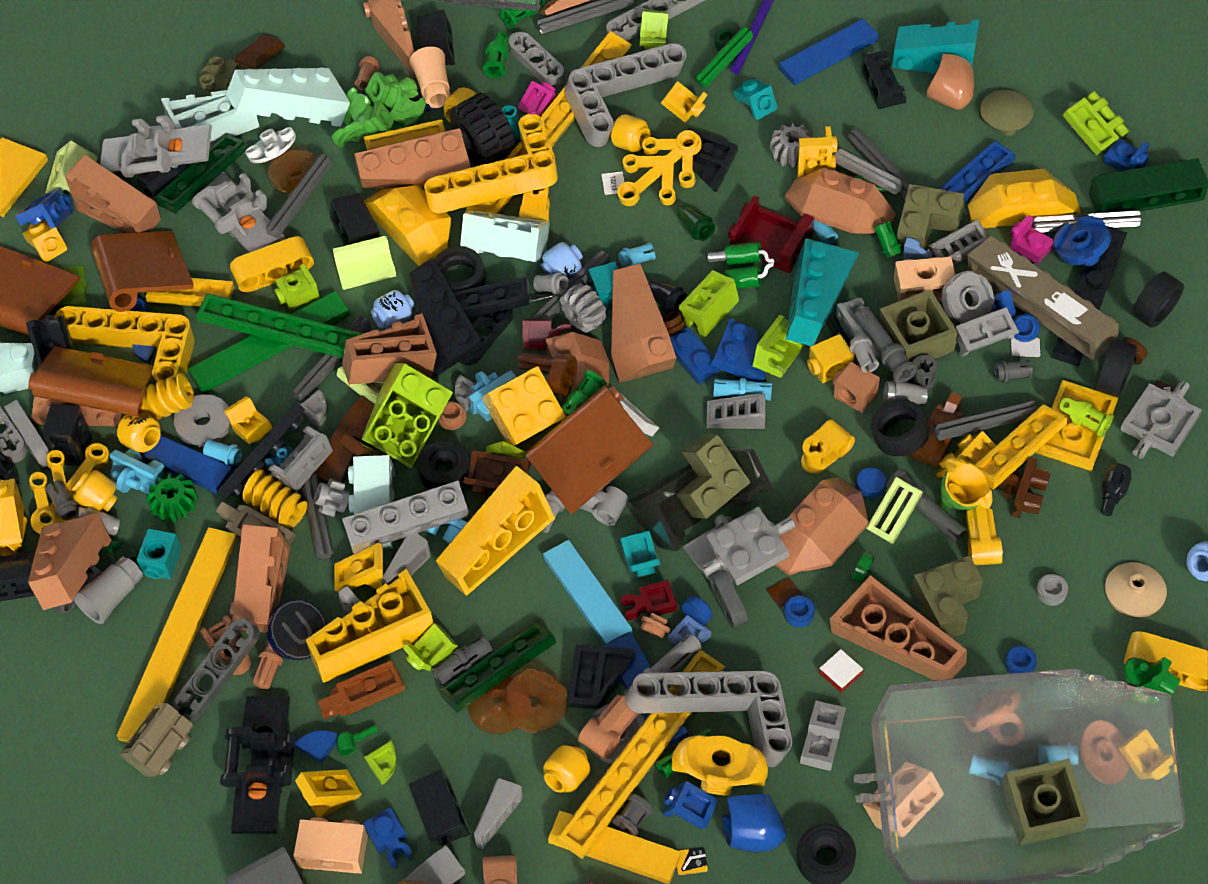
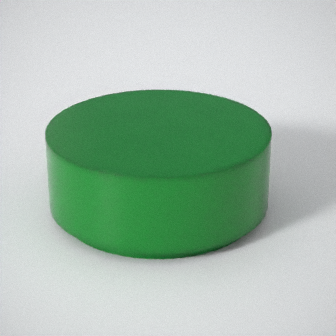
(863, 567)

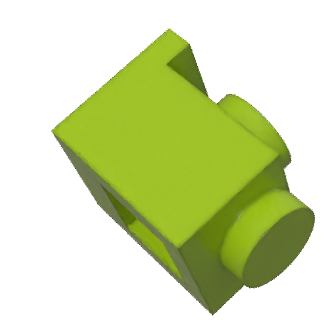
(296, 289)

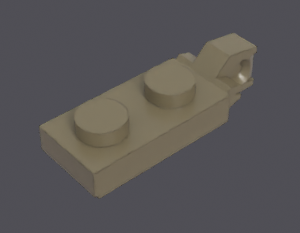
(249, 516)

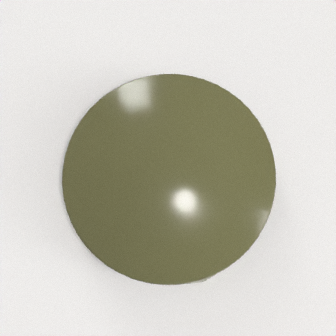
(218, 74)
(1006, 111)

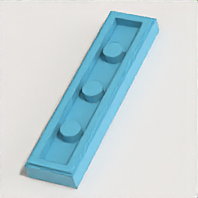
(587, 592)

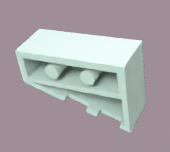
(209, 110)
(505, 235)
(16, 366)
(372, 484)

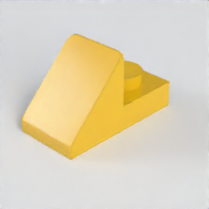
(360, 569)
(327, 790)

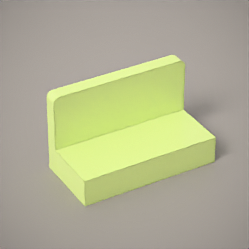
(64, 161)
(364, 262)

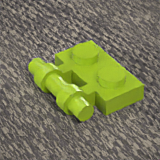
(1091, 126)

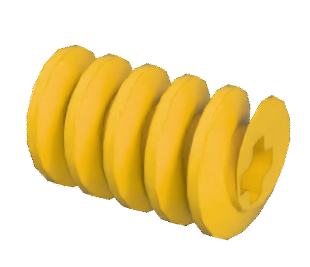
(168, 397)
(274, 500)

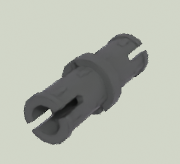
(461, 660)

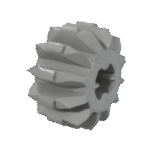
(786, 142)
(583, 308)

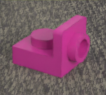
(537, 98)
(1030, 241)

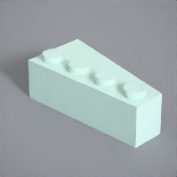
(289, 93)

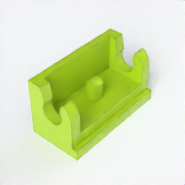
(710, 302)
(774, 352)

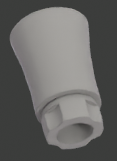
(108, 589)

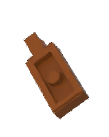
(934, 450)
(362, 691)

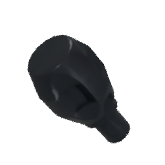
(1114, 486)

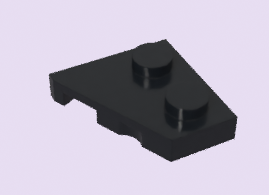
(713, 159)
(596, 674)

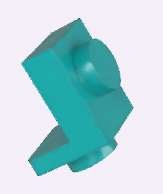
(758, 96)
(639, 554)

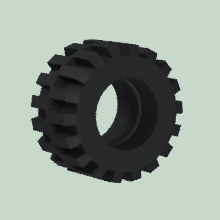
(483, 129)

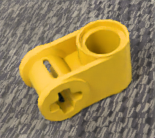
(535, 205)
(825, 447)

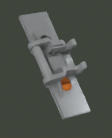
(159, 142)
(243, 211)

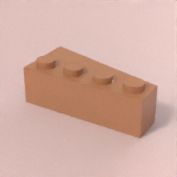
(412, 161)
(898, 632)

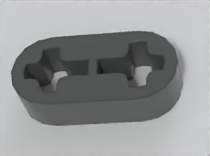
(728, 598)

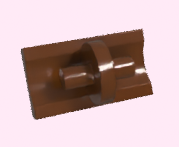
(1026, 500)

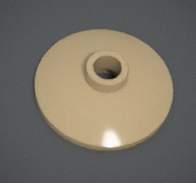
(1131, 599)

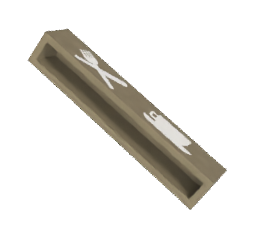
(1044, 298)

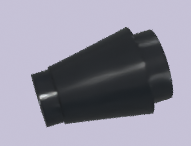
(667, 295)

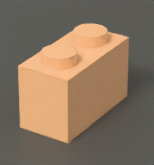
(330, 845)

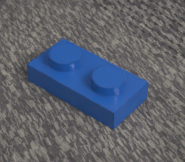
(693, 355)

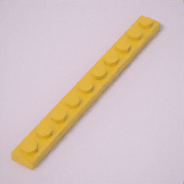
(559, 113)

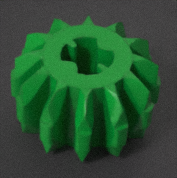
(172, 498)

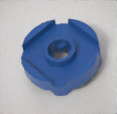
(1088, 251)

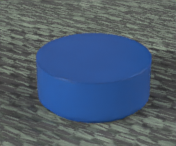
(871, 482)
(697, 609)
(799, 611)
(1020, 660)

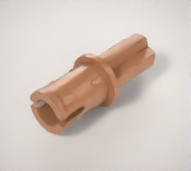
(267, 667)

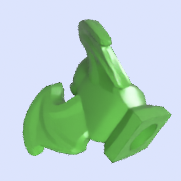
(396, 94)
(362, 119)

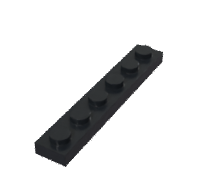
(1093, 287)

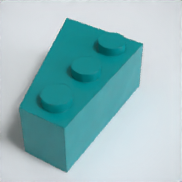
(922, 45)

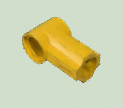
(983, 543)

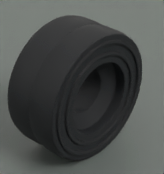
(439, 452)
(829, 837)

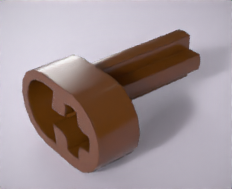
(560, 369)

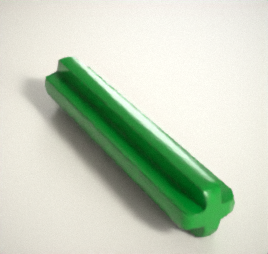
(724, 57)

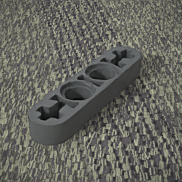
(211, 666)

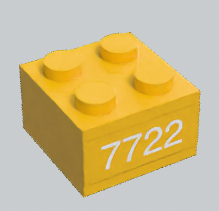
(523, 406)

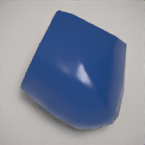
(753, 823)

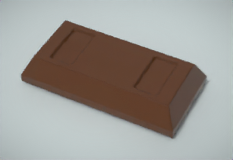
(259, 52)

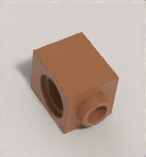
(855, 387)

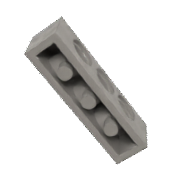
(406, 516)

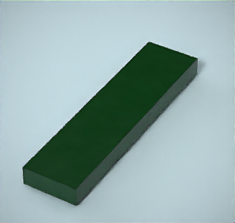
(200, 174)
(497, 666)

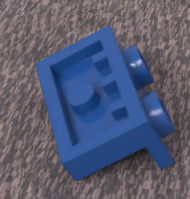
(52, 206)

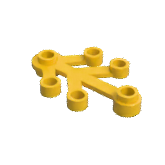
(661, 166)
(43, 509)

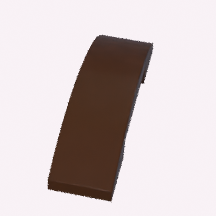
(341, 458)

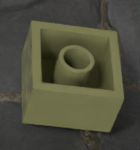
(919, 326)
(1044, 802)

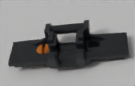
(270, 768)

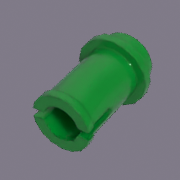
(888, 239)

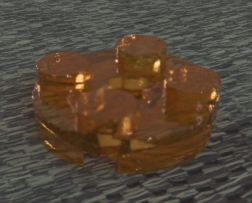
(546, 689)

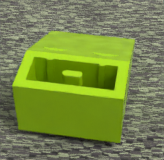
(405, 413)

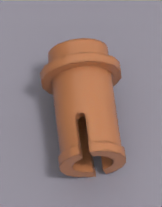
(368, 67)

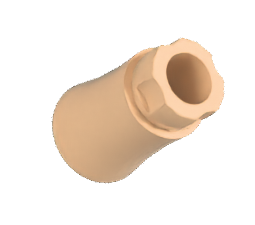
(431, 75)

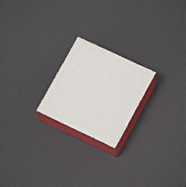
(841, 671)

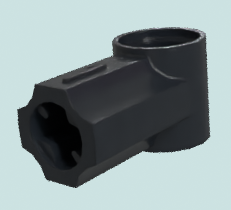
(155, 181)

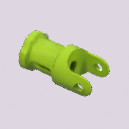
(1080, 414)

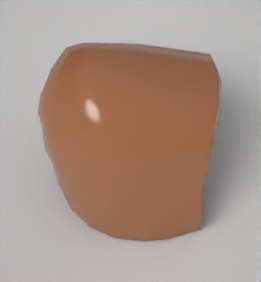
(952, 83)

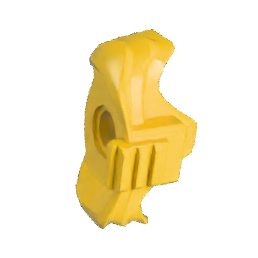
(745, 766)

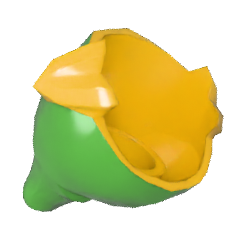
(964, 486)

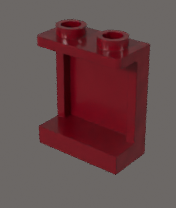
(777, 234)

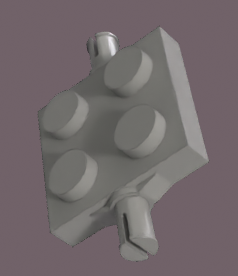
(1161, 419)
(747, 546)

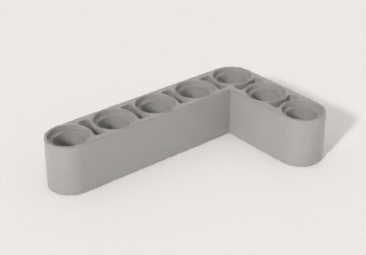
(615, 81)
(718, 699)

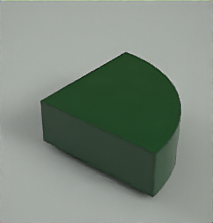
(117, 550)

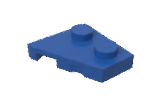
(737, 352)

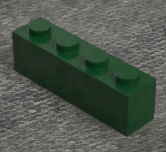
(1150, 187)

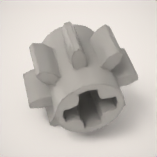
(331, 497)

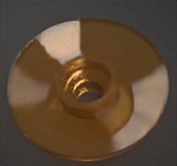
(289, 169)
(489, 715)

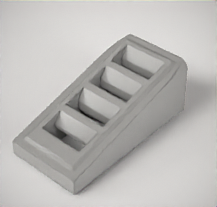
(965, 233)
(746, 421)
(411, 555)
(500, 805)

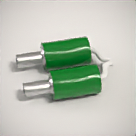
(743, 254)

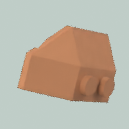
(840, 201)
(824, 526)

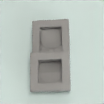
(823, 735)
(438, 868)

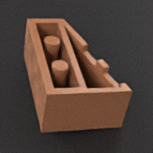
(374, 353)
(64, 557)
(259, 574)

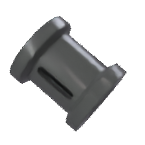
(928, 370)
(633, 815)

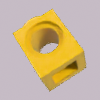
(829, 357)

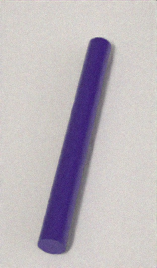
(755, 28)

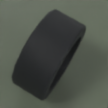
(462, 256)
(1158, 299)
(1116, 368)
(893, 413)

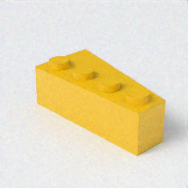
(496, 531)
(371, 629)

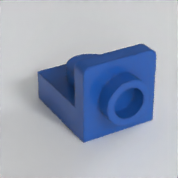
(1125, 156)
(689, 804)

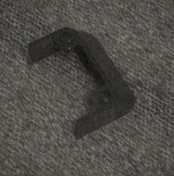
(666, 517)

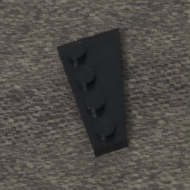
(446, 319)
(271, 442)

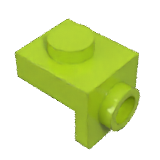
(653, 29)
(430, 648)

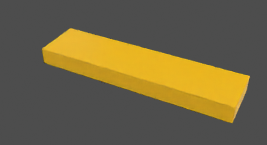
(1021, 444)
(626, 851)

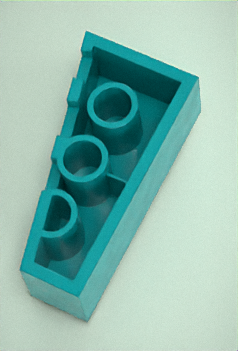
(816, 287)

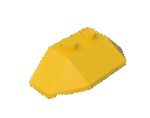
(1015, 195)
(409, 221)

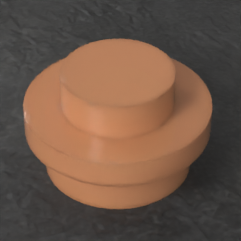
(453, 416)
(655, 625)

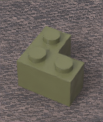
(929, 209)
(717, 477)
(944, 591)

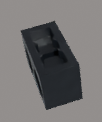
(67, 432)

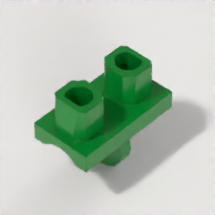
(1153, 677)

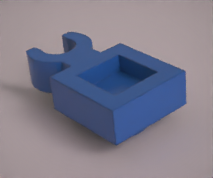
(387, 834)

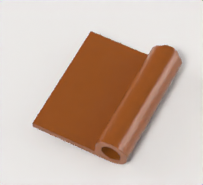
(138, 264)
(29, 289)
(91, 381)
(588, 448)

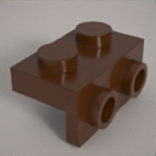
(490, 470)

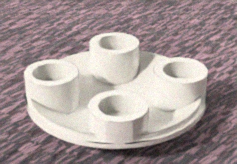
(271, 145)

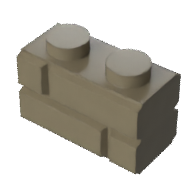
(157, 740)

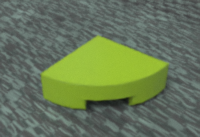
(505, 449)
(382, 762)

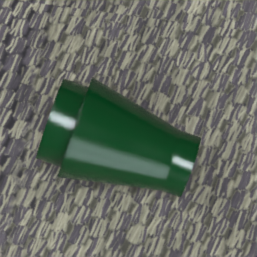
(698, 224)

